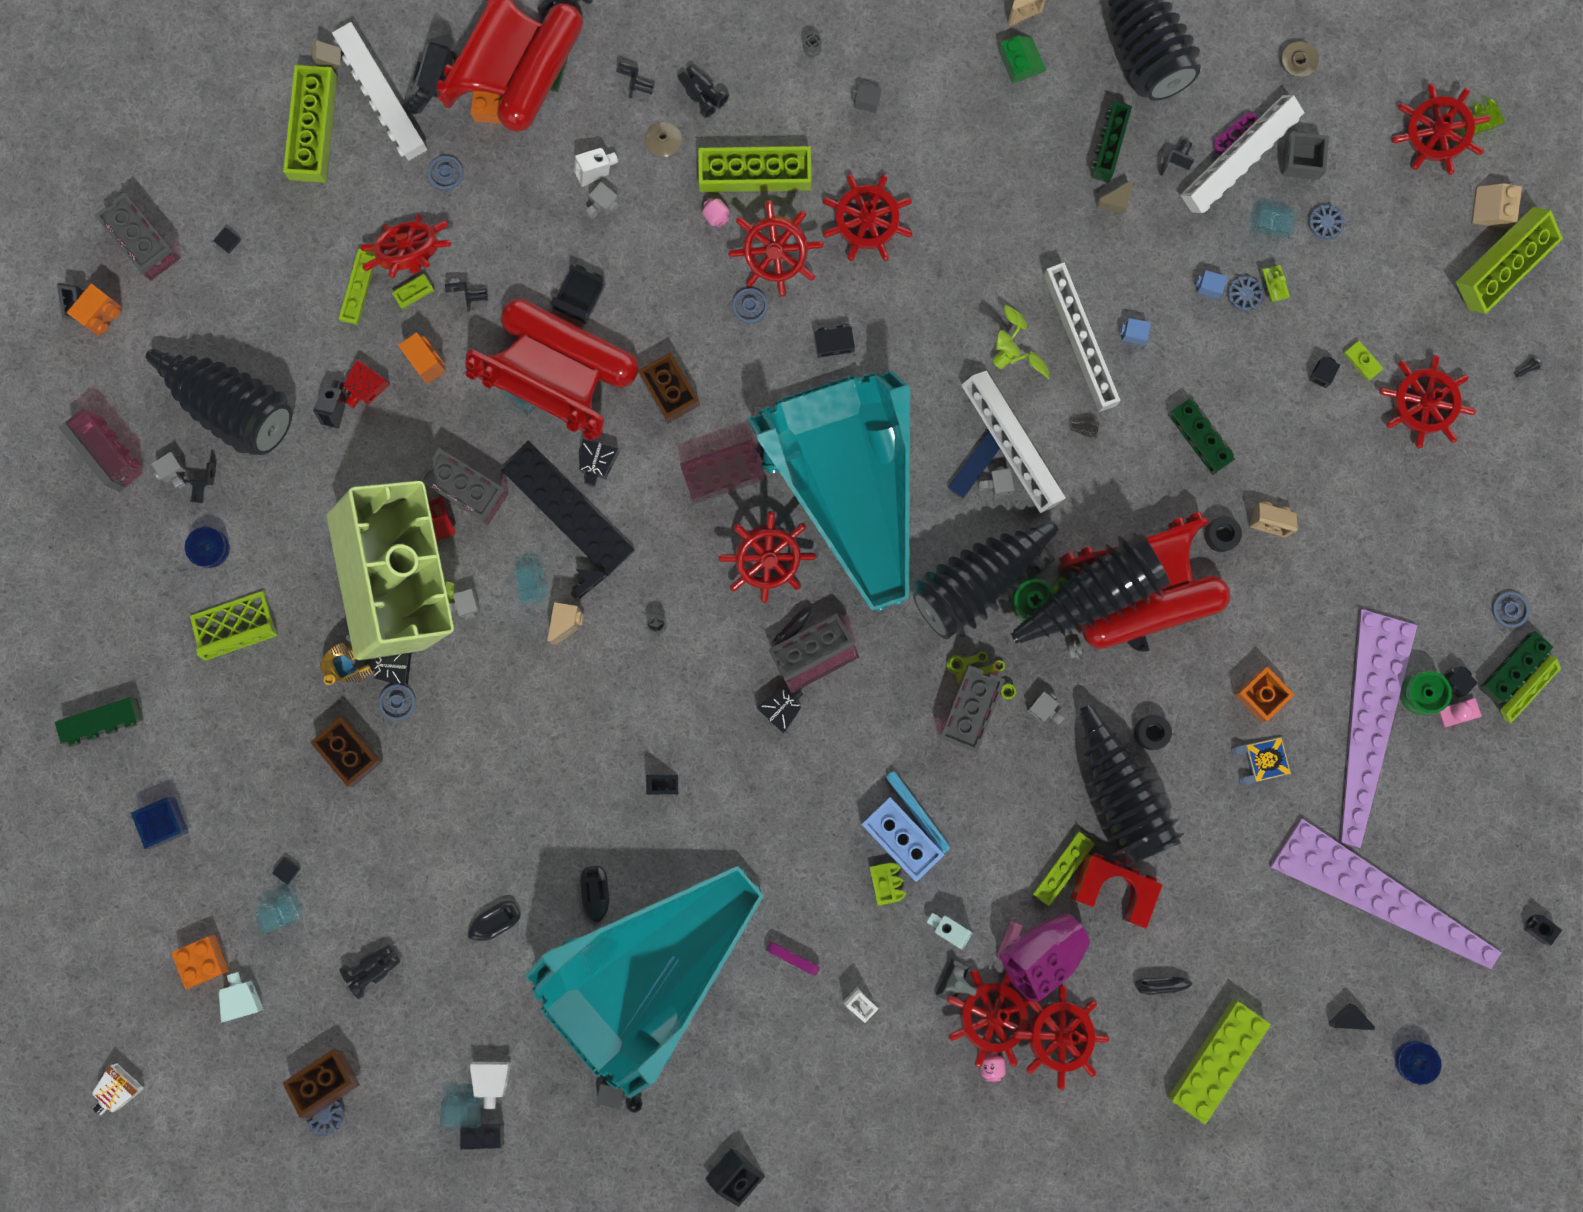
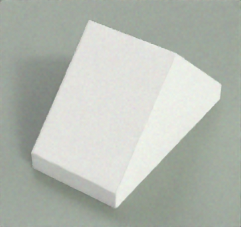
(860, 1005)

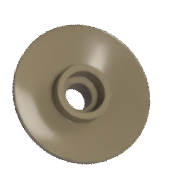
(1305, 53)
(663, 147)

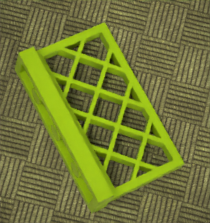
(236, 641)

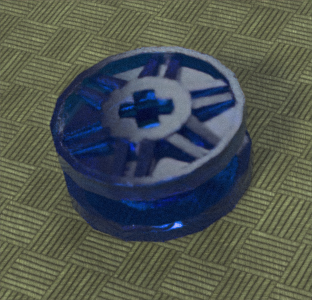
(217, 543)
(1428, 1068)

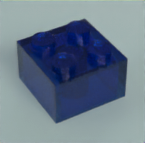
(159, 822)

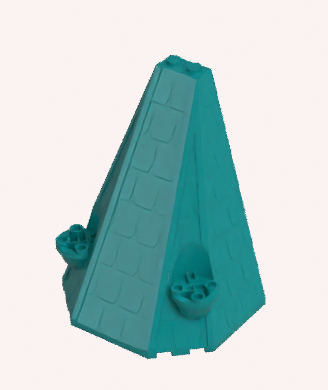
(850, 470)
(602, 978)

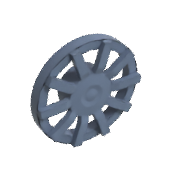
(445, 173)
(1326, 222)
(1245, 293)
(750, 305)
(1510, 609)
(397, 702)
(326, 1117)

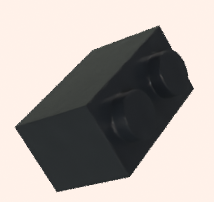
(834, 341)
(484, 1137)

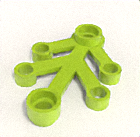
(986, 669)

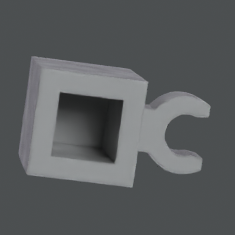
(603, 200)
(169, 469)
(999, 482)
(465, 604)
(1044, 707)

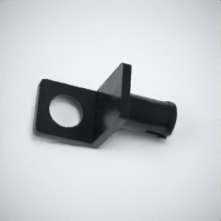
(638, 84)
(1179, 157)
(470, 295)
(198, 486)

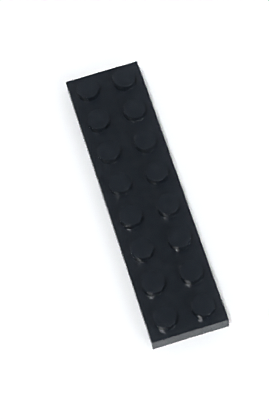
(567, 510)

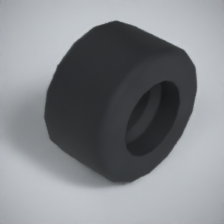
(1226, 522)
(1165, 732)

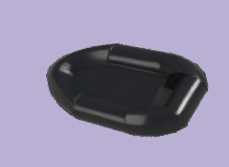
(793, 626)
(595, 893)
(494, 921)
(1162, 985)

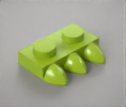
(885, 883)

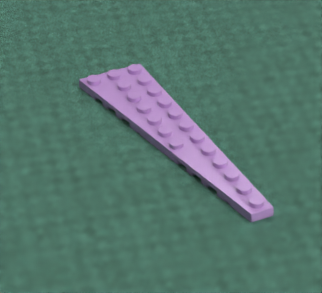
(1379, 675)
(1344, 875)

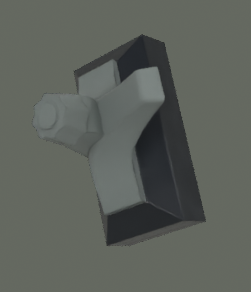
(954, 981)

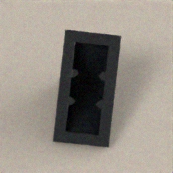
(68, 296)
(661, 784)
(1351, 1018)

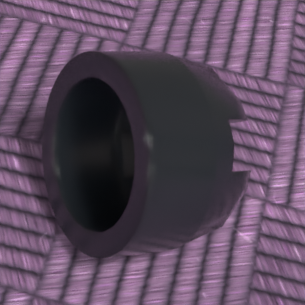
(638, 1104)

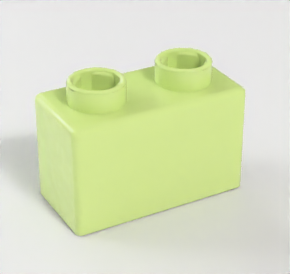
(389, 569)

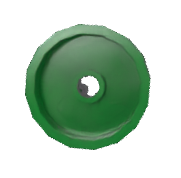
(1029, 590)
(1426, 693)

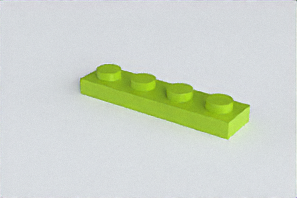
(357, 289)
(1531, 688)
(1063, 868)

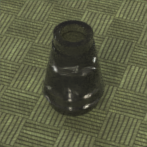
(1085, 427)

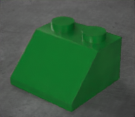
(1021, 58)

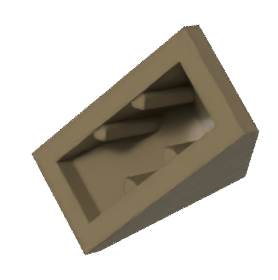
(326, 54)
(1116, 200)

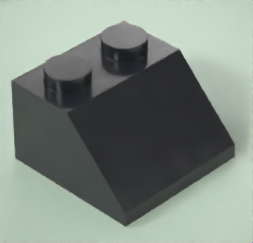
(734, 1177)

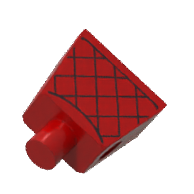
(363, 385)

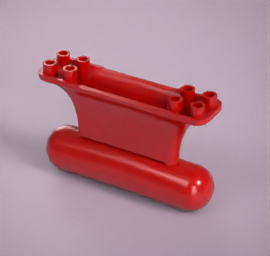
(513, 59)
(553, 366)
(1183, 600)

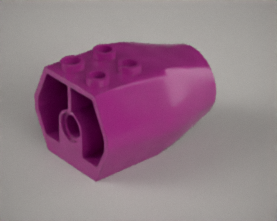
(1045, 956)

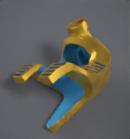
(338, 666)

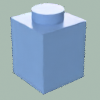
(1211, 284)
(1135, 331)

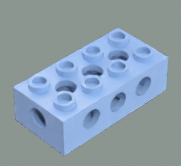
(915, 839)

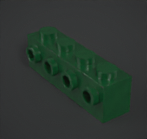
(1111, 143)
(1201, 436)
(1516, 668)
(98, 721)

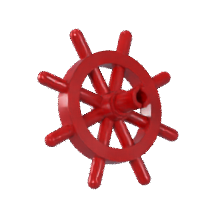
(1441, 128)
(867, 217)
(402, 242)
(775, 248)
(1427, 401)
(767, 556)
(993, 1018)
(1062, 1037)

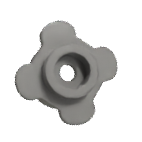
(1075, 649)

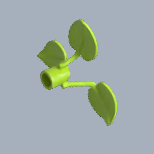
(1009, 349)

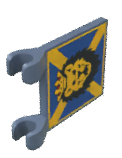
(1266, 760)

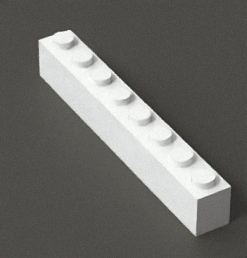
(379, 91)
(1242, 154)
(1081, 337)
(1013, 441)

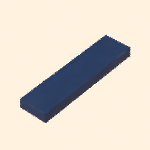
(974, 466)

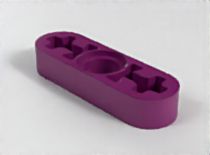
(1227, 134)
(791, 958)

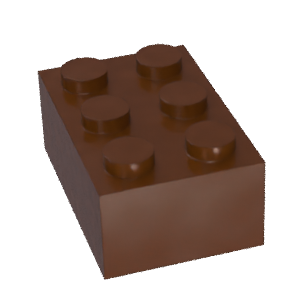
(668, 387)
(346, 751)
(320, 1084)

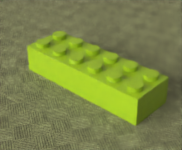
(310, 123)
(755, 169)
(1509, 260)
(1219, 1061)

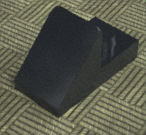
(591, 578)

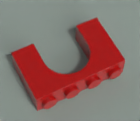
(1143, 889)

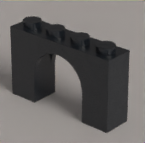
(424, 79)

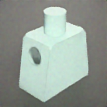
(958, 936)
(238, 999)

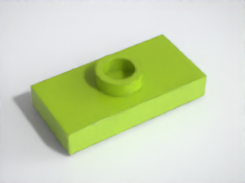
(412, 291)
(1363, 361)

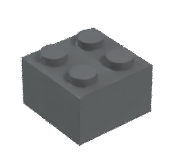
(1305, 155)

